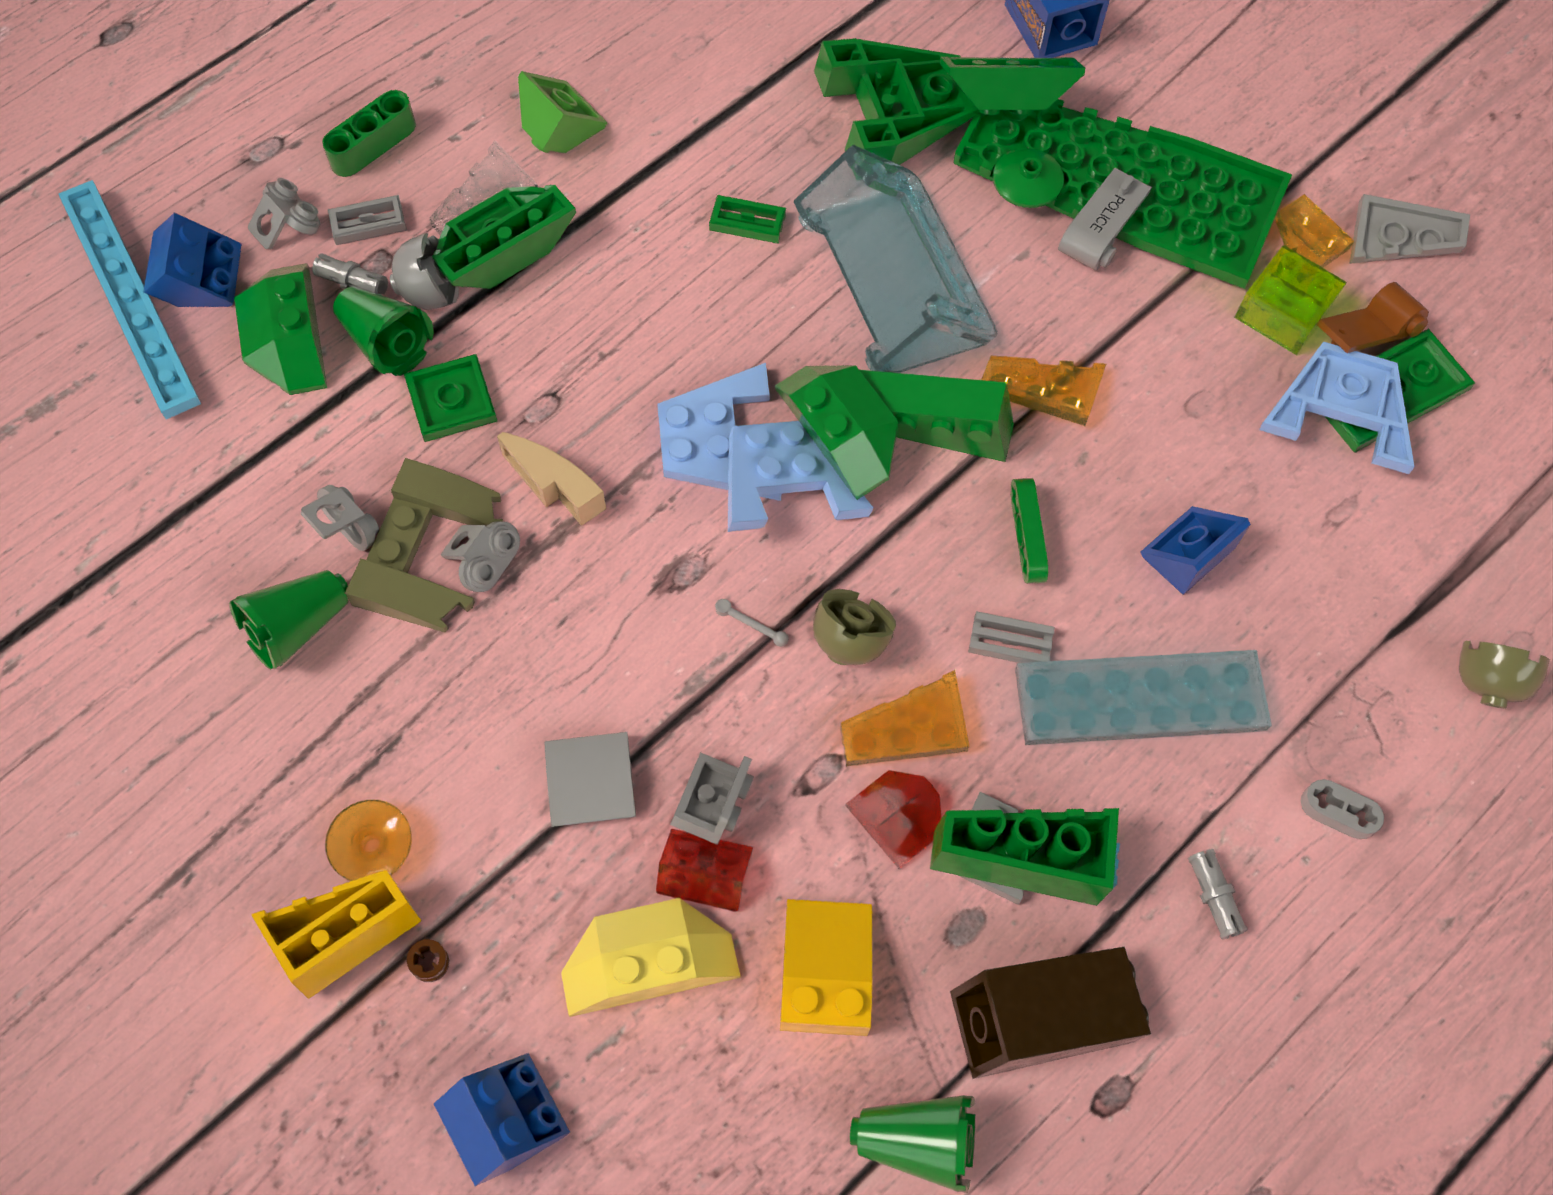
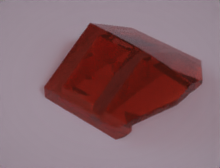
(899, 814)

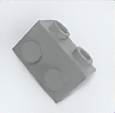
(711, 796)

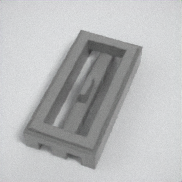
(367, 224)
(1014, 626)

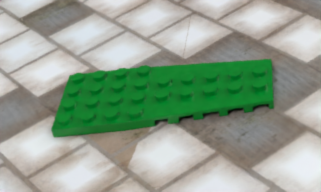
(1203, 203)

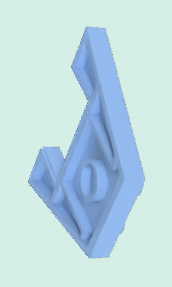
(1354, 391)
(699, 424)
(781, 461)

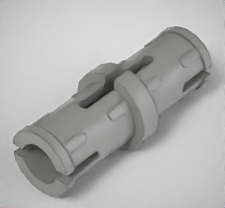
(349, 274)
(1217, 894)

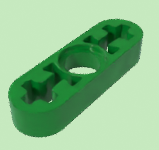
(1029, 530)

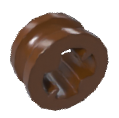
(437, 950)

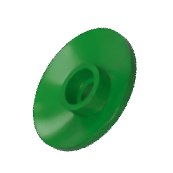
(1028, 178)

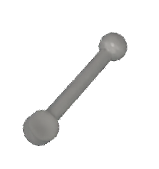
(724, 608)

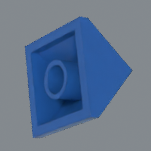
(1194, 545)

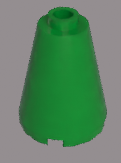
(384, 329)
(288, 614)
(920, 1138)

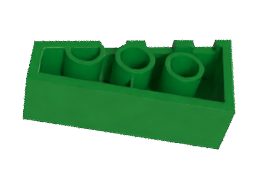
(948, 411)
(1032, 851)

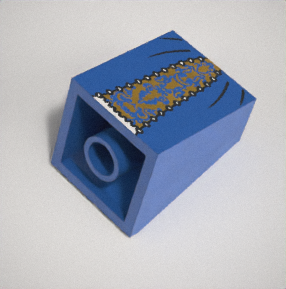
(1058, 25)

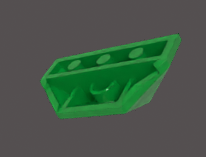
(1013, 82)
(502, 235)
(282, 330)
(844, 422)

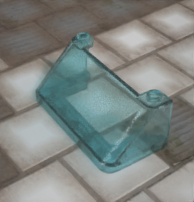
(896, 262)

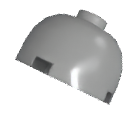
(418, 277)

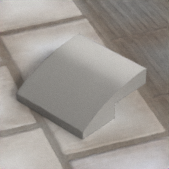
(589, 779)

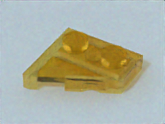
(1312, 232)

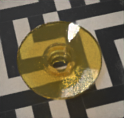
(358, 825)

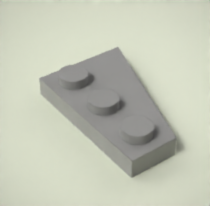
(1405, 230)

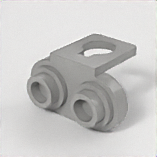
(286, 206)
(344, 515)
(485, 553)

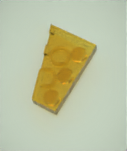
(1051, 389)
(913, 726)

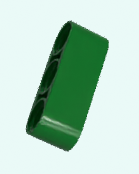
(369, 133)

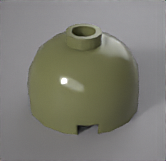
(851, 628)
(1501, 673)

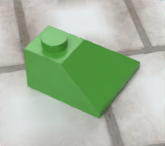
(555, 113)

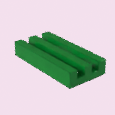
(746, 223)

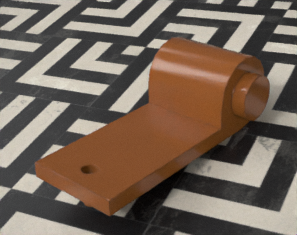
(1388, 317)

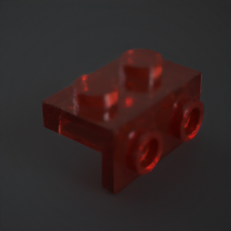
(703, 870)

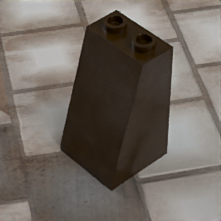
(1049, 1010)

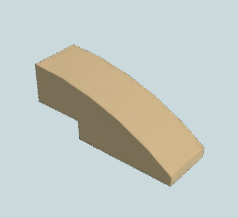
(553, 477)

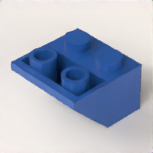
(192, 265)
(500, 1118)

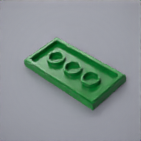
(1427, 381)

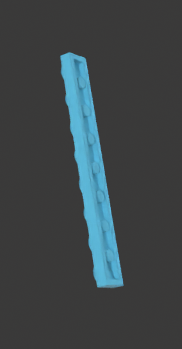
(131, 306)

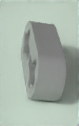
(1342, 809)

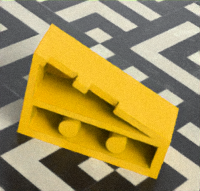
(336, 931)

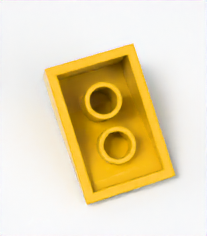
(827, 968)

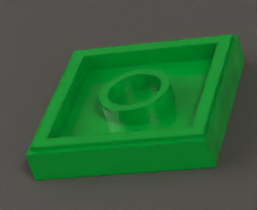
(450, 397)

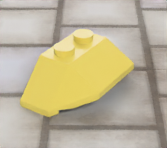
(646, 956)

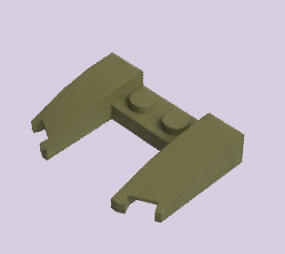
(383, 579)

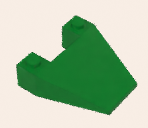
(900, 91)

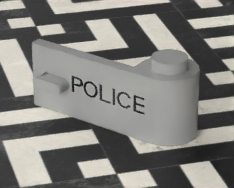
(1094, 229)

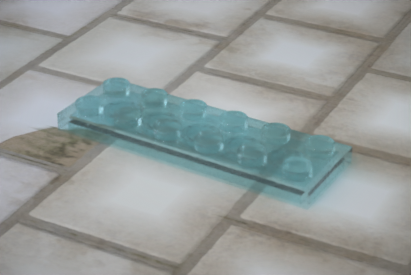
(1142, 697)

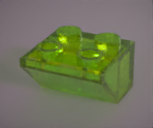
(1289, 299)

